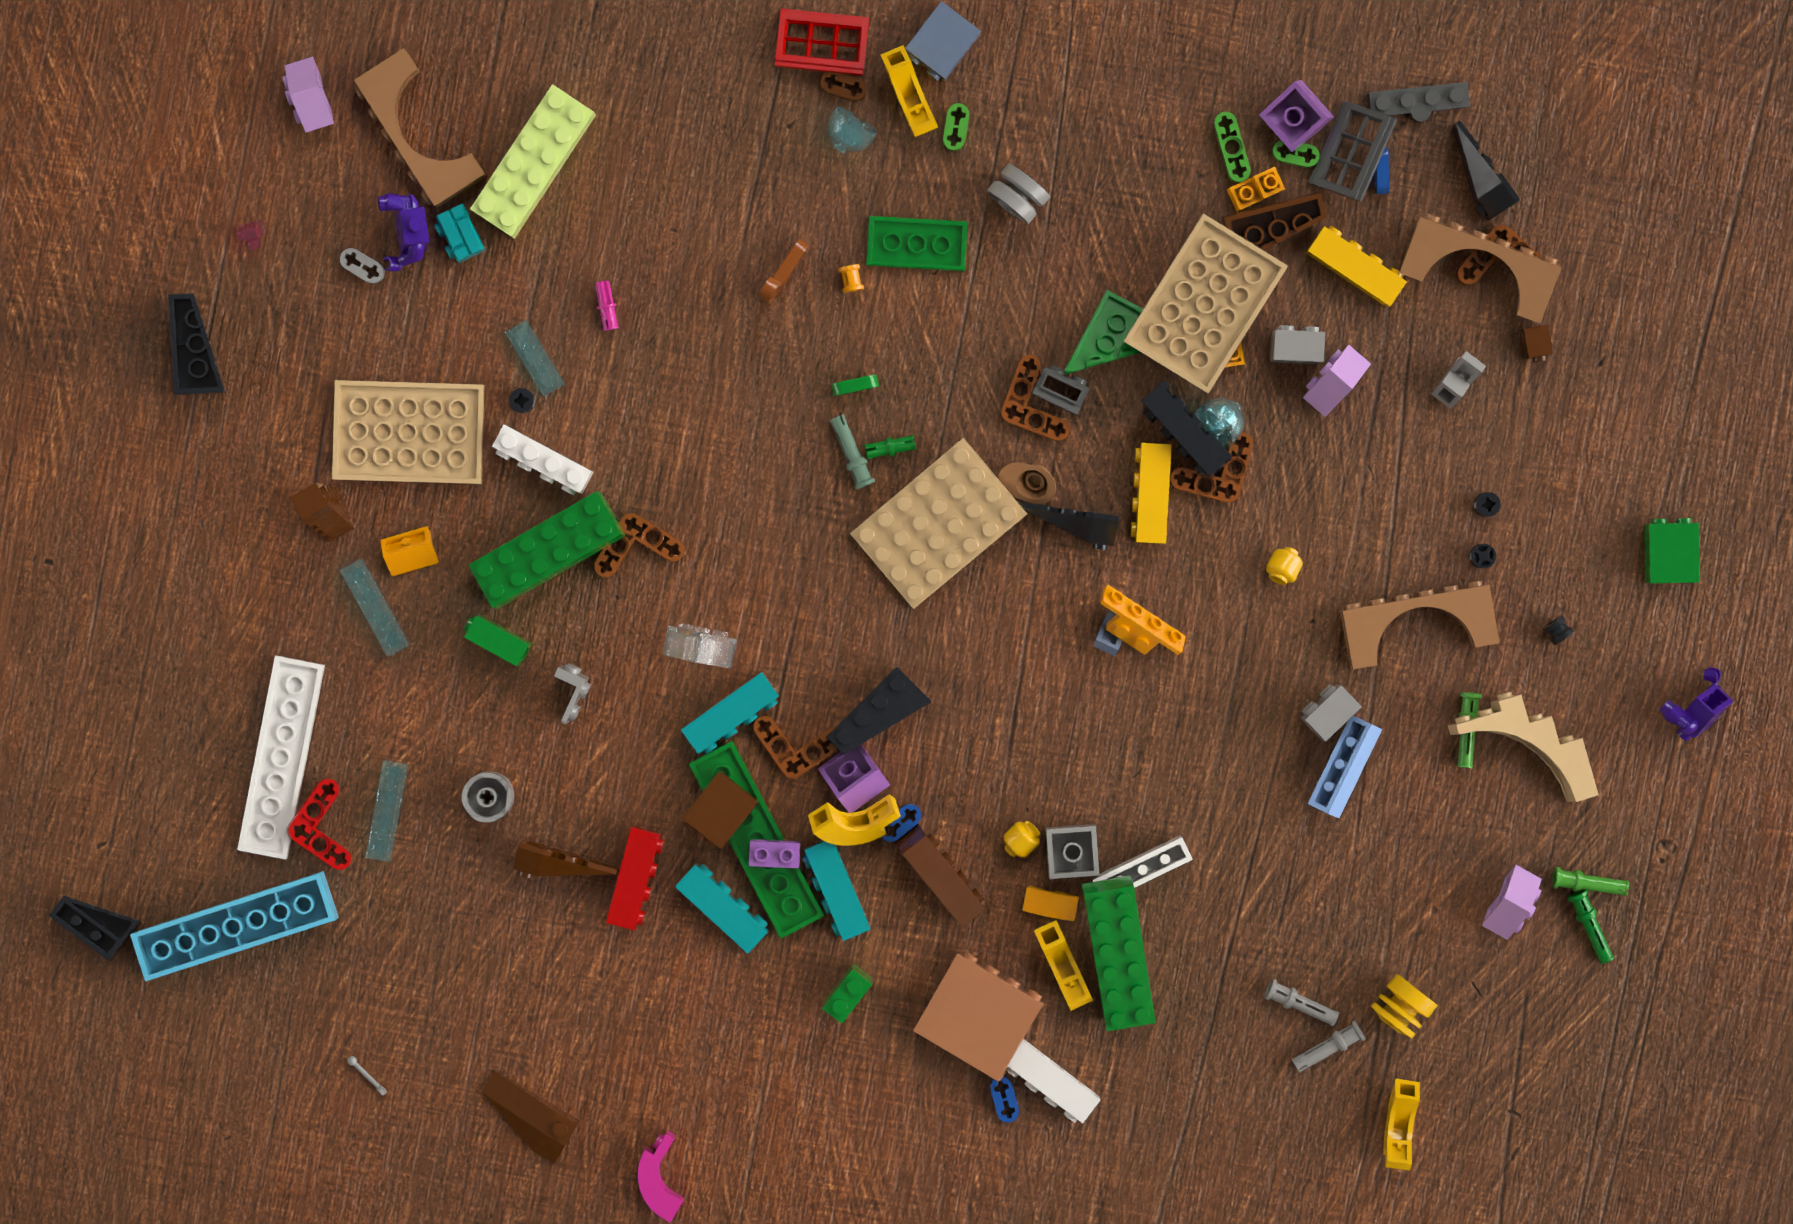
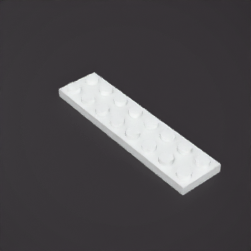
(281, 756)

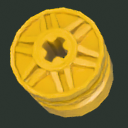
(1403, 1006)

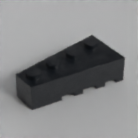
(192, 355)
(1185, 430)
(883, 707)

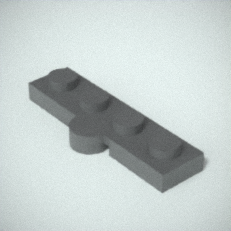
(1420, 100)

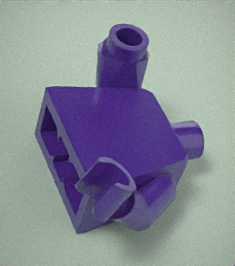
(410, 227)
(1702, 711)

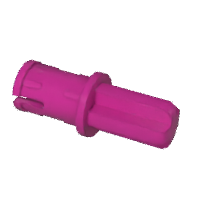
(606, 305)

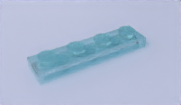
(375, 607)
(387, 810)

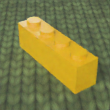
(1356, 266)
(1152, 493)

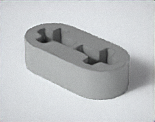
(365, 260)

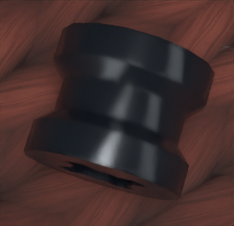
(527, 404)
(1482, 505)
(1485, 553)
(1558, 630)

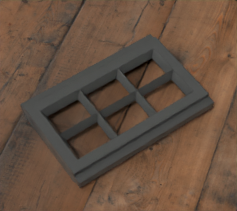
(1373, 157)

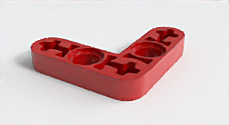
(310, 823)

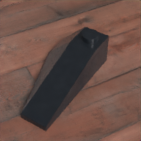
(1489, 190)
(1087, 526)

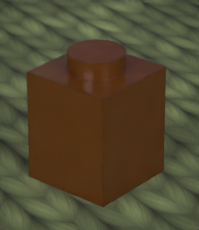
(1536, 343)

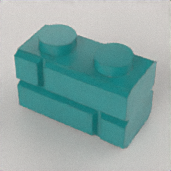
(459, 233)

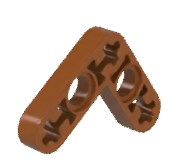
(1510, 236)
(775, 284)
(1022, 401)
(1225, 478)
(630, 539)
(790, 753)

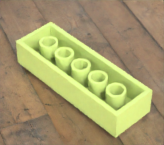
(533, 161)

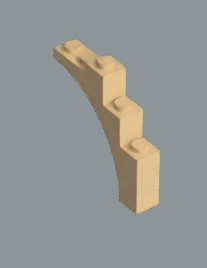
(1563, 755)

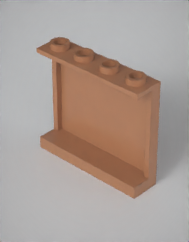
(979, 1015)

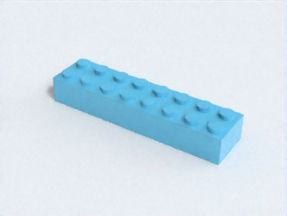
(234, 926)

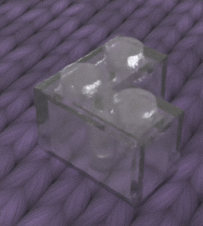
(699, 645)

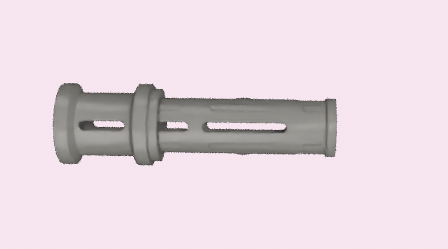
(1288, 996)
(1339, 1041)

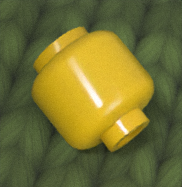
(1284, 566)
(1021, 839)

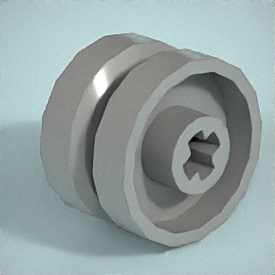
(1020, 190)

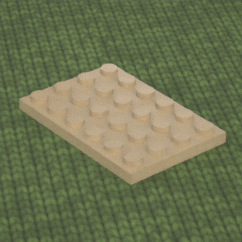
(1205, 303)
(408, 432)
(938, 523)

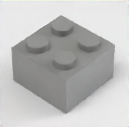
(1297, 346)
(1330, 711)
(1072, 851)

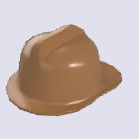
(1028, 482)

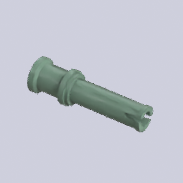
(856, 463)

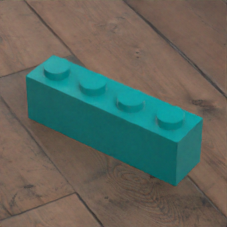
(731, 712)
(837, 889)
(722, 908)

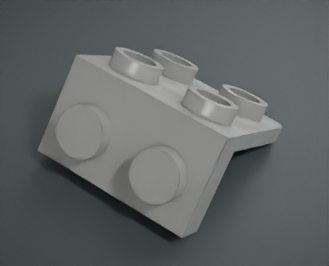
(572, 675)

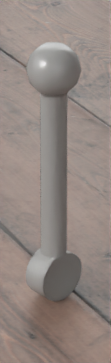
(353, 1062)

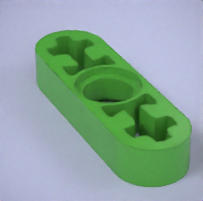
(1231, 166)

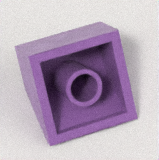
(1296, 115)
(853, 778)

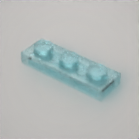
(535, 358)

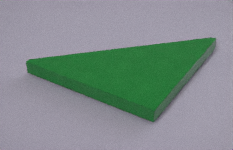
(1105, 334)

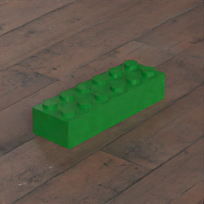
(546, 550)
(1118, 953)

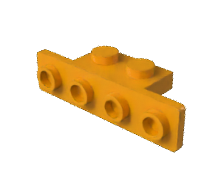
(1137, 625)

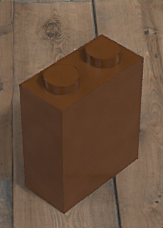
(719, 810)

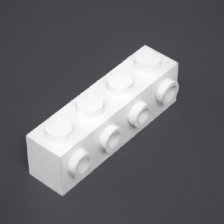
(543, 459)

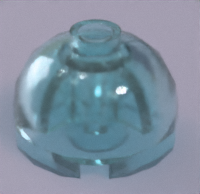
(849, 132)
(1222, 419)

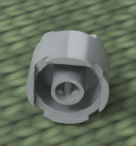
(477, 805)

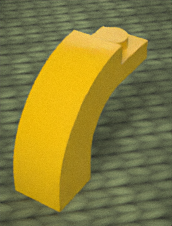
(908, 91)
(856, 827)
(1063, 965)
(1400, 1123)

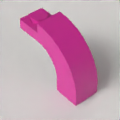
(654, 1191)

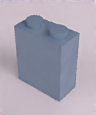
(942, 42)

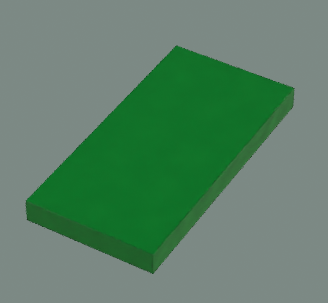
(916, 243)

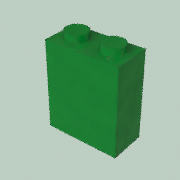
(1672, 551)
(497, 639)
(847, 993)

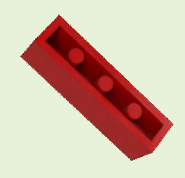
(634, 877)

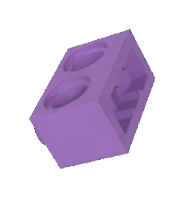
(774, 853)

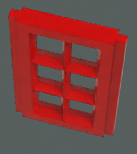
(824, 20)

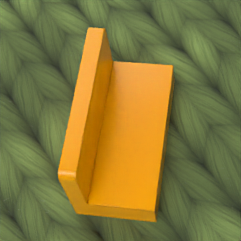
(409, 551)

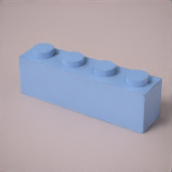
(1344, 766)

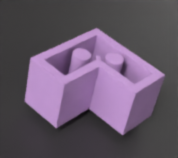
(307, 95)
(1336, 380)
(1513, 903)

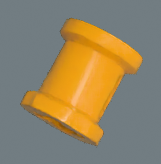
(851, 278)

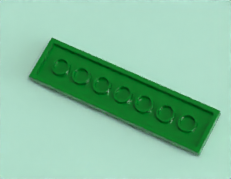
(780, 890)

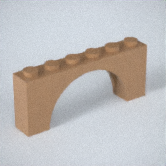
(382, 90)
(1436, 239)
(1469, 606)

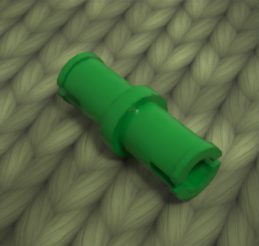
(890, 447)

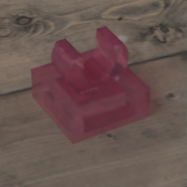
(251, 233)

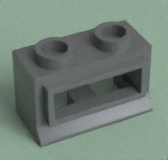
(1058, 399)

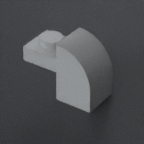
(1458, 379)

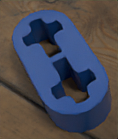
(1381, 174)
(906, 826)
(998, 1100)

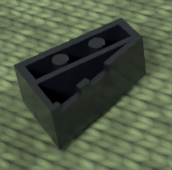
(95, 926)

